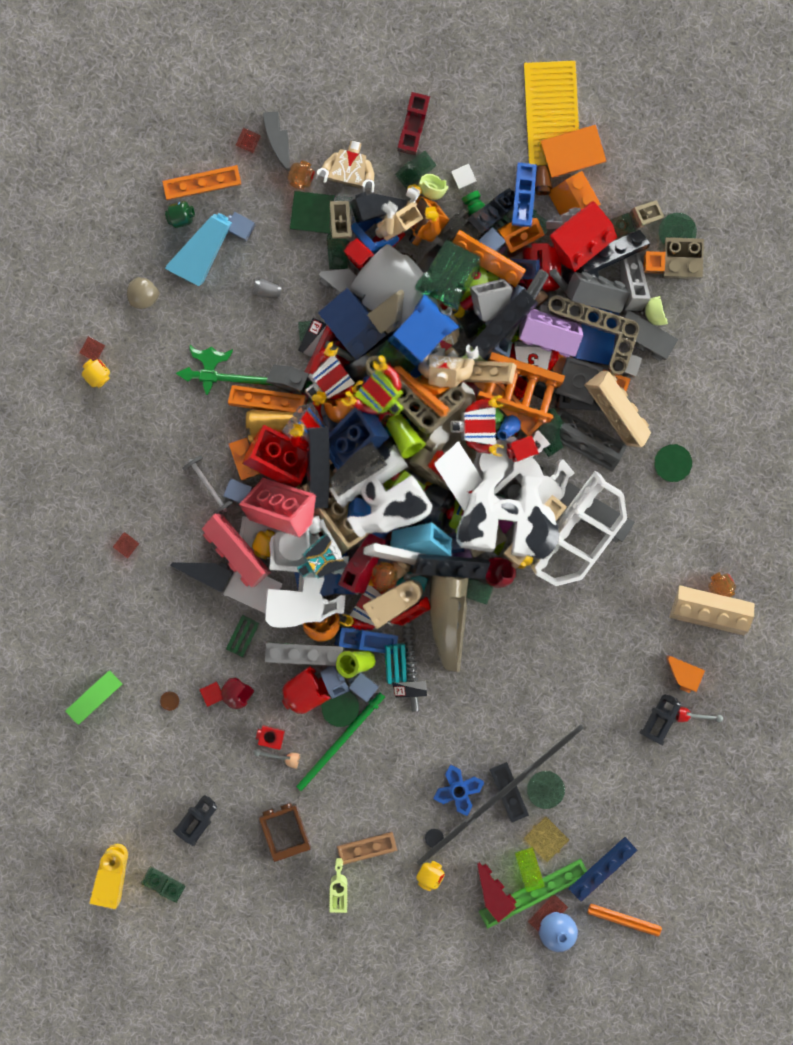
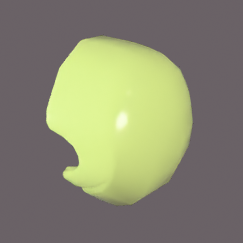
(432, 186)
(654, 312)

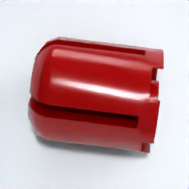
(548, 262)

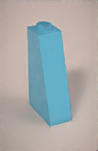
(200, 251)

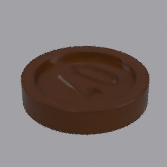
(169, 700)

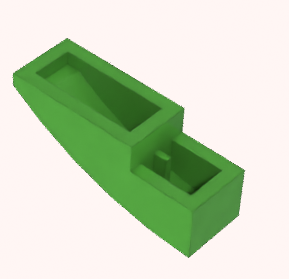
(93, 697)

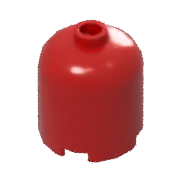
(304, 692)

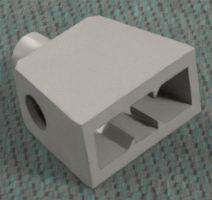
(490, 299)

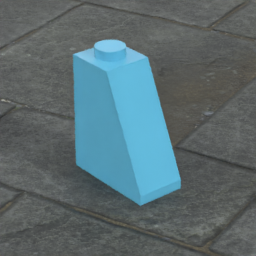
(422, 539)

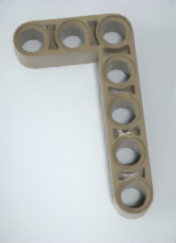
(601, 325)
(424, 412)

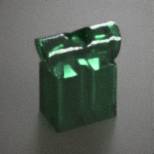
(449, 275)

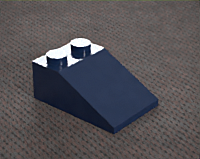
(351, 324)
(353, 434)

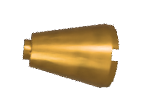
(272, 419)

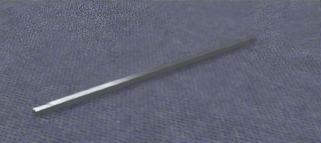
(499, 795)

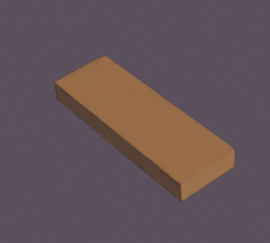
(367, 848)

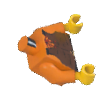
(433, 220)

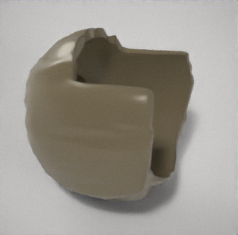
(142, 293)

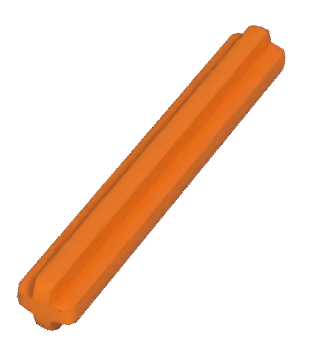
(421, 392)
(624, 920)

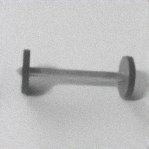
(192, 463)

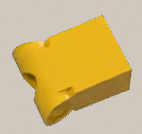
(110, 877)

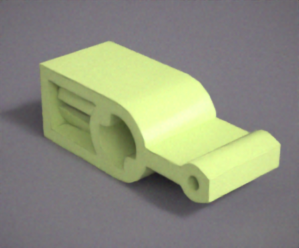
(338, 892)

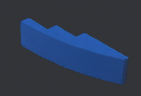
(524, 194)

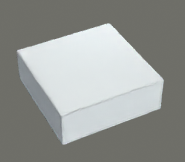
(463, 176)

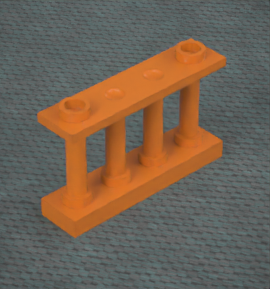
(533, 375)

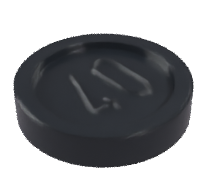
(433, 837)

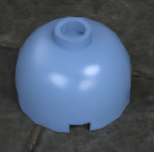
(558, 932)

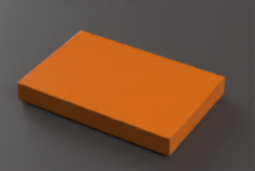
(573, 151)

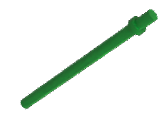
(373, 704)

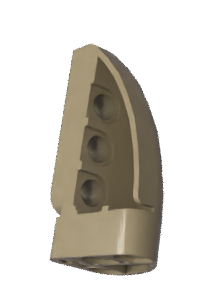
(442, 440)
(444, 614)

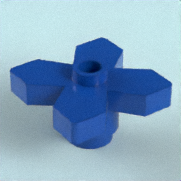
(448, 793)

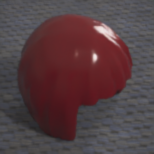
(500, 572)
(236, 693)

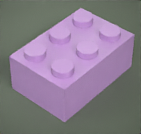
(551, 332)

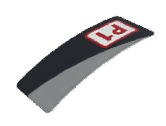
(312, 337)
(410, 689)

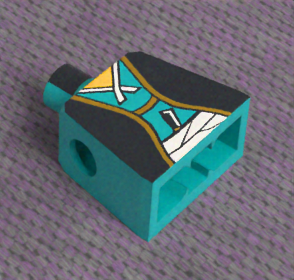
(321, 558)

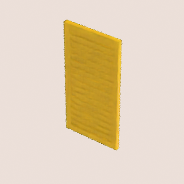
(549, 103)

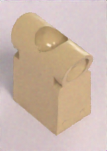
(393, 602)

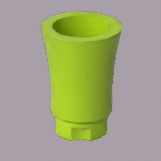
(404, 436)
(355, 662)

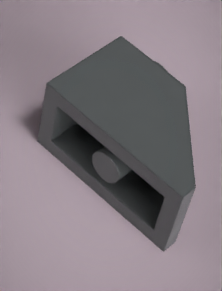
(288, 378)

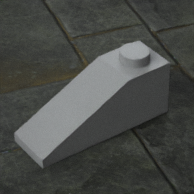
(635, 282)

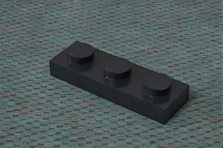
(512, 800)

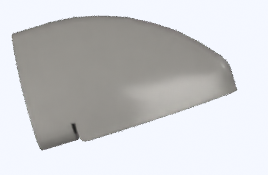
(385, 275)

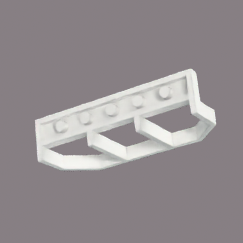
(573, 515)

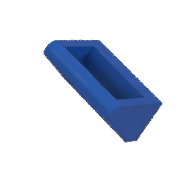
(360, 229)

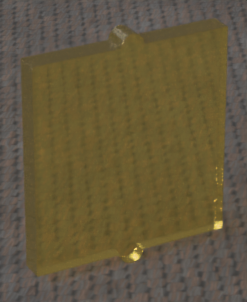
(546, 839)

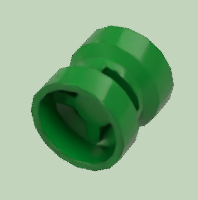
(473, 202)

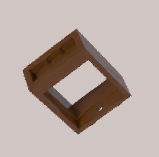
(290, 851)

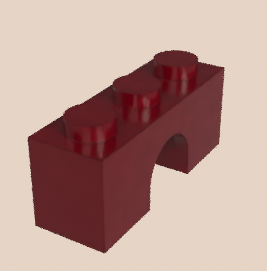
(413, 123)

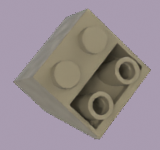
(683, 258)

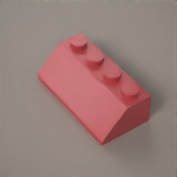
(279, 507)
(236, 550)

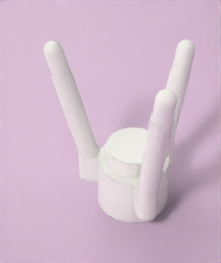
(316, 527)

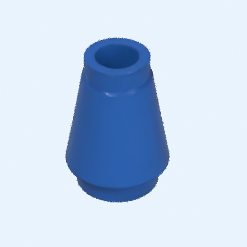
(509, 427)

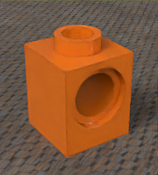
(654, 262)

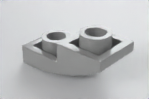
(559, 220)

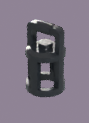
(663, 713)
(201, 816)

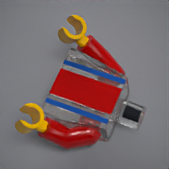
(305, 417)

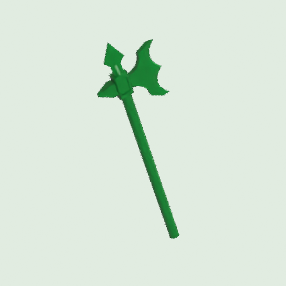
(210, 359)

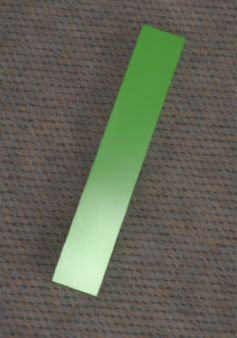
(553, 884)

